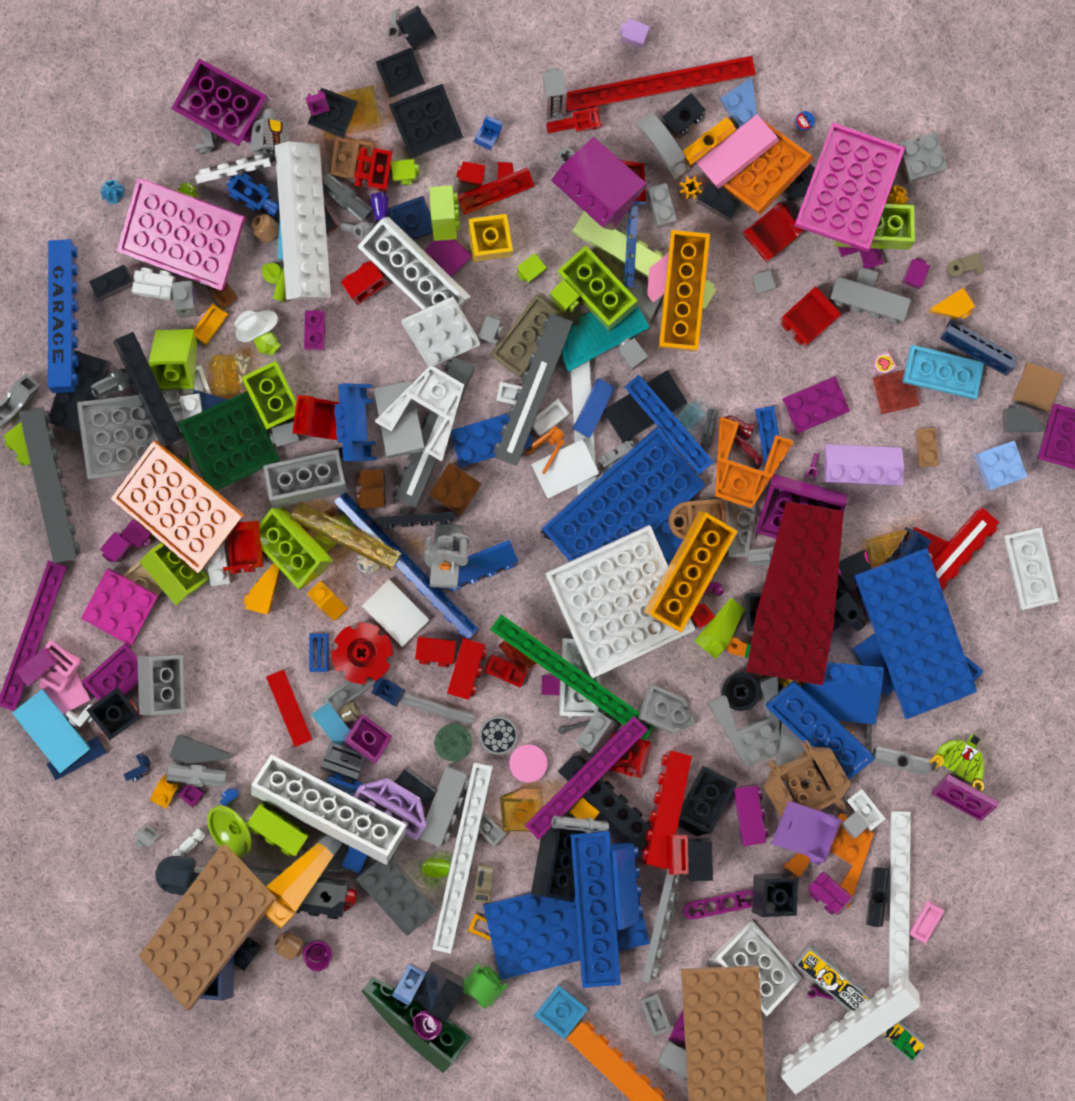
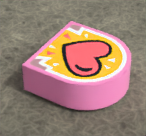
(884, 363)

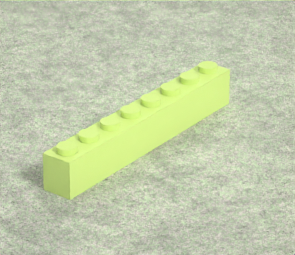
(614, 244)

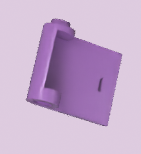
(807, 831)

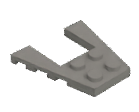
(757, 740)

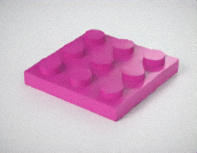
(119, 606)

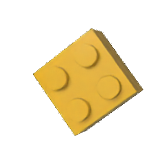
(490, 237)

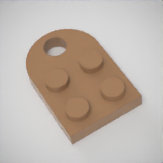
(689, 511)

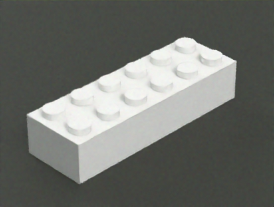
(410, 266)

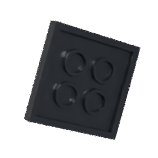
(426, 121)

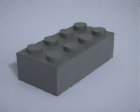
(396, 894)

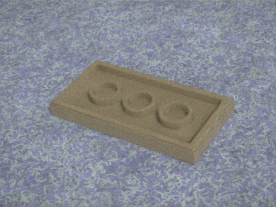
(520, 340)

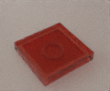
(894, 394)

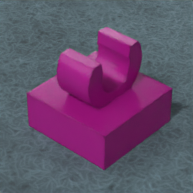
(317, 103)

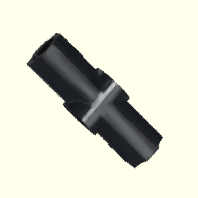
(876, 909)

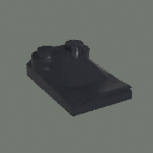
(705, 801)

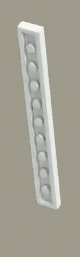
(190, 406)
(462, 857)
(899, 895)

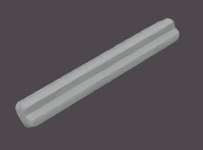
(437, 708)

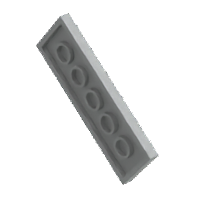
(661, 929)

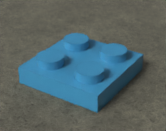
(561, 1011)

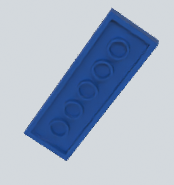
(814, 723)

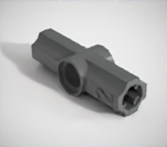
(346, 197)
(113, 383)

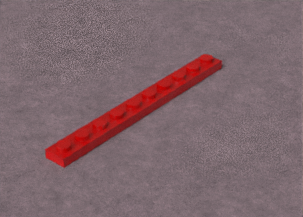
(660, 83)

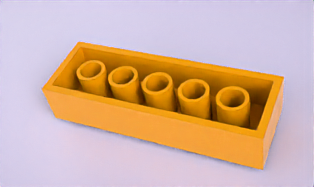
(684, 291)
(690, 571)

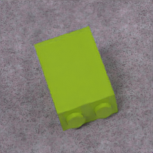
(174, 359)

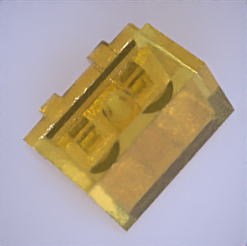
(225, 375)

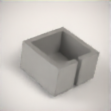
(922, 158)

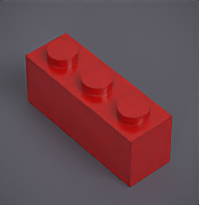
(467, 669)

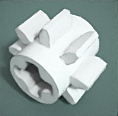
(366, 565)

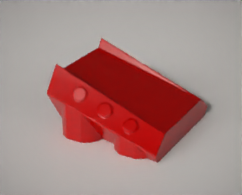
(634, 760)

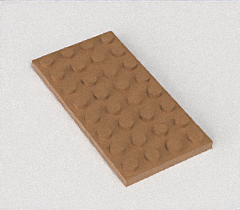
(207, 927)
(723, 1033)

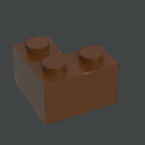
(372, 490)

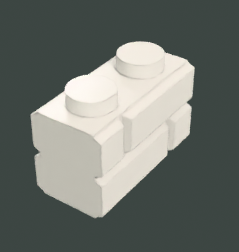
(153, 284)

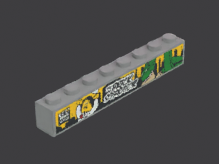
(852, 995)

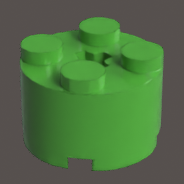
(483, 985)

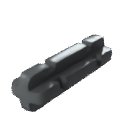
(709, 427)

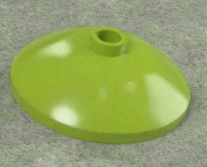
(229, 829)

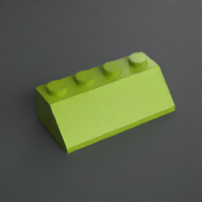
(292, 548)

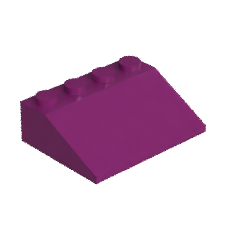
(220, 102)
(599, 183)
(789, 490)

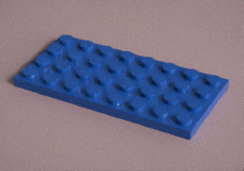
(625, 498)
(915, 633)
(542, 933)

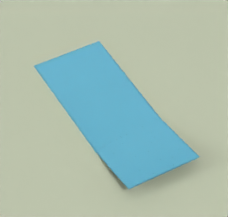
(331, 723)

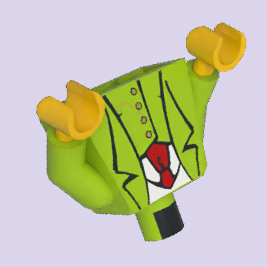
(962, 760)

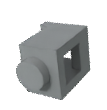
(491, 329)

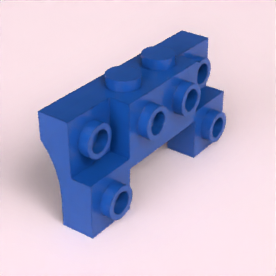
(352, 423)

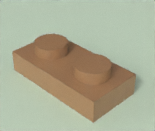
(927, 447)

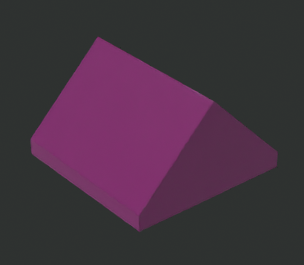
(367, 738)

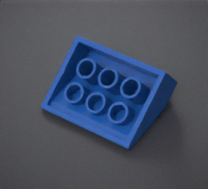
(849, 692)
(625, 884)

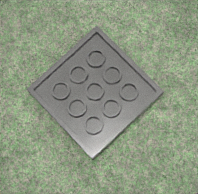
(113, 435)

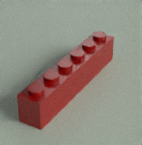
(667, 808)

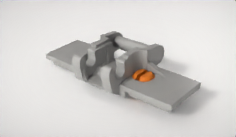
(441, 558)

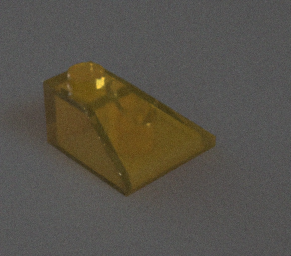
(883, 546)
(520, 807)

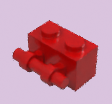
(379, 169)

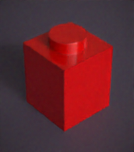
(471, 173)

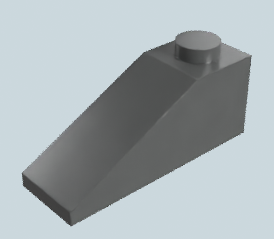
(193, 751)

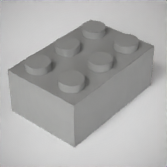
(161, 684)

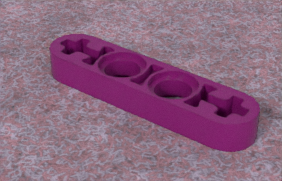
(719, 901)

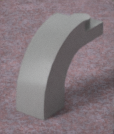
(664, 144)
(17, 399)

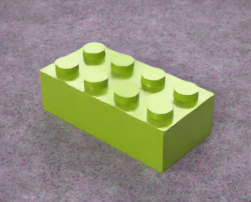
(894, 228)
(598, 288)

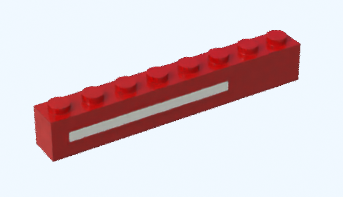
(963, 544)

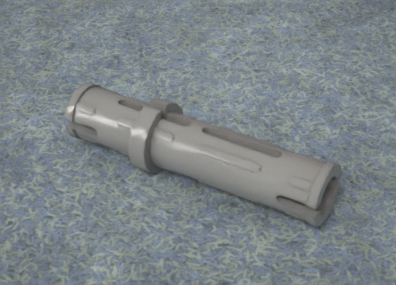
(587, 825)

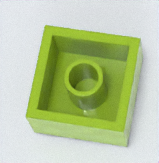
(444, 213)

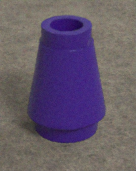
(380, 205)

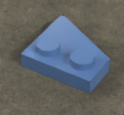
(741, 103)

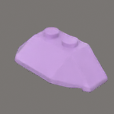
(395, 802)

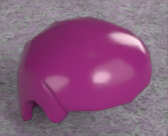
(317, 955)
(427, 1025)

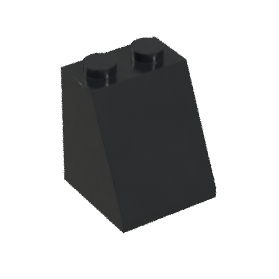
(439, 991)

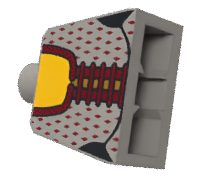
(268, 133)

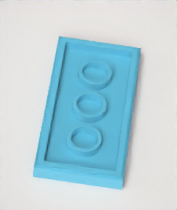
(943, 372)
(51, 730)

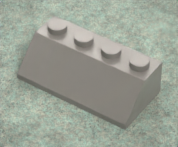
(305, 479)

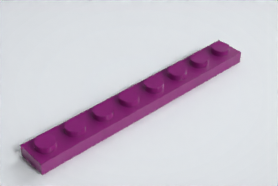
(32, 632)
(586, 777)

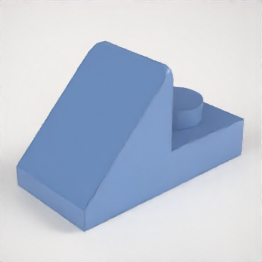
(408, 984)

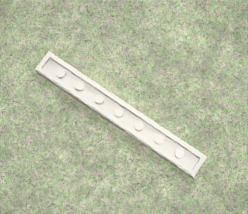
(580, 390)

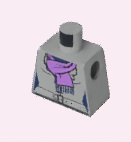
(185, 298)

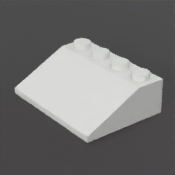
(753, 948)

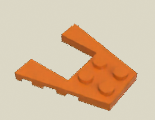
(739, 482)
(849, 849)

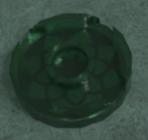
(458, 744)

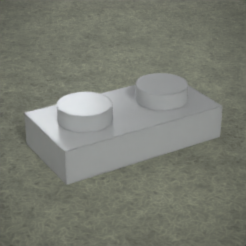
(655, 1014)

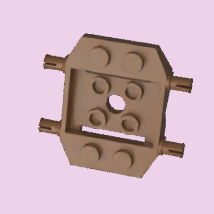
(814, 795)

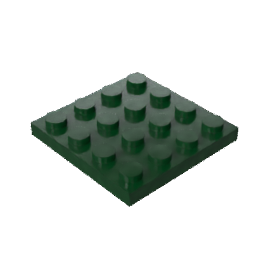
(228, 441)

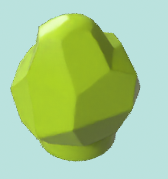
(267, 343)

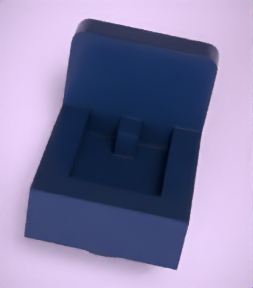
(388, 691)
(136, 773)

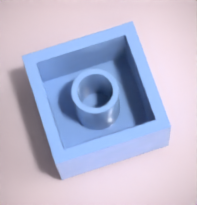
(1000, 465)

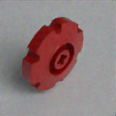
(347, 654)

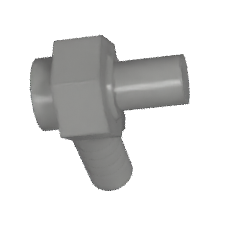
(360, 230)

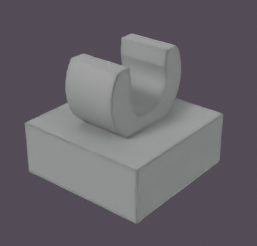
(146, 836)

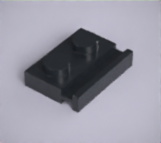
(343, 761)

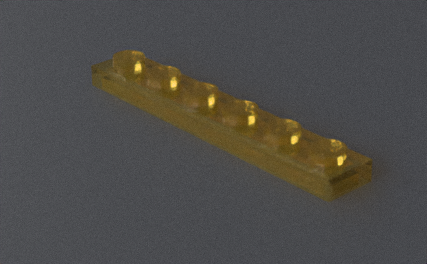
(346, 536)

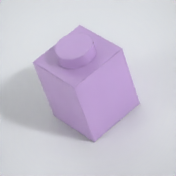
(634, 33)

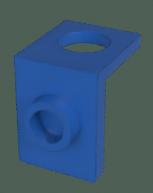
(354, 860)

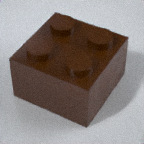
(455, 489)

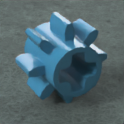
(112, 191)

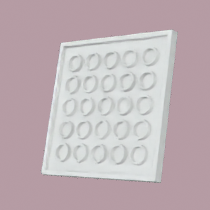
(607, 597)

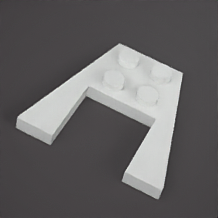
(437, 393)

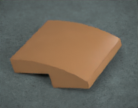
(344, 156)
(1037, 386)

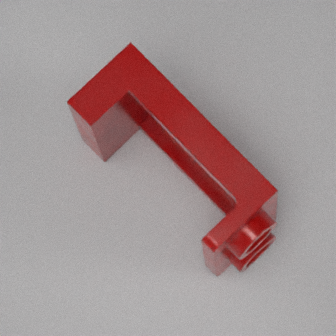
(772, 232)
(809, 317)
(315, 417)
(244, 548)

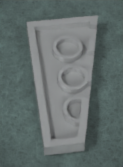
(740, 519)

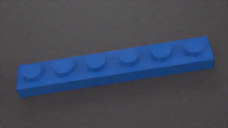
(669, 424)

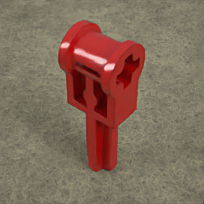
(580, 121)

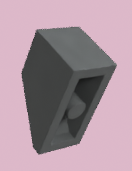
(1020, 420)

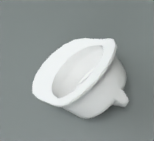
(254, 324)

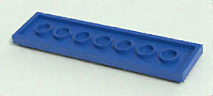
(595, 909)

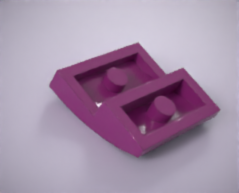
(448, 255)

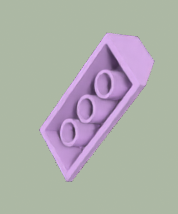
(863, 465)

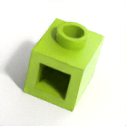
(405, 171)

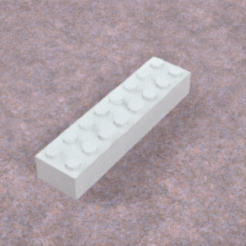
(302, 221)
(328, 809)
(850, 1034)

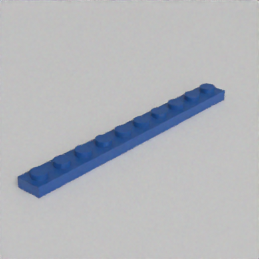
(408, 567)

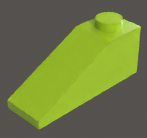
(720, 629)

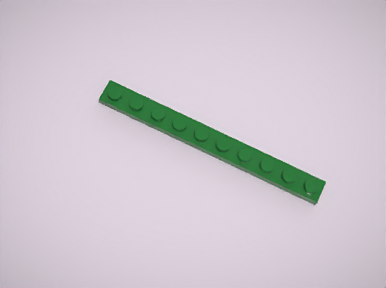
(566, 672)

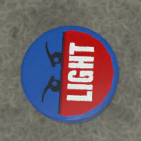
(804, 121)

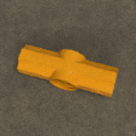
(717, 133)

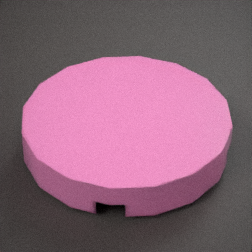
(528, 763)

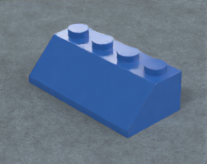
(487, 563)

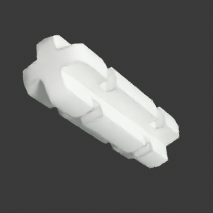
(189, 843)

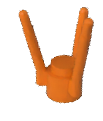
(553, 437)

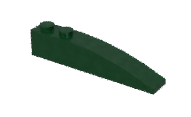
(438, 1051)

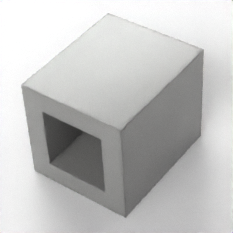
(283, 435)

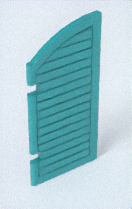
(592, 338)

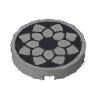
(498, 735)

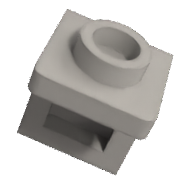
(209, 144)

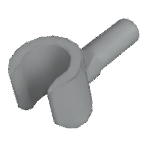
(393, 23)

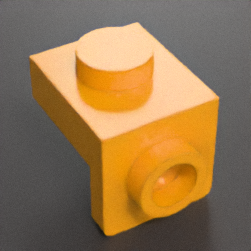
(164, 792)

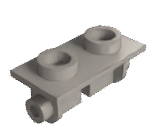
(610, 457)

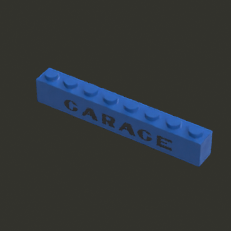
(62, 316)

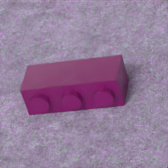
(750, 815)

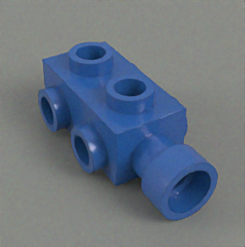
(251, 193)

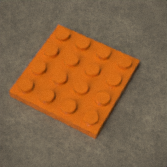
(769, 174)

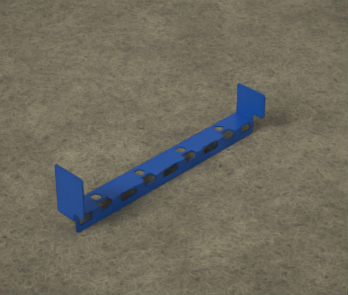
(632, 245)

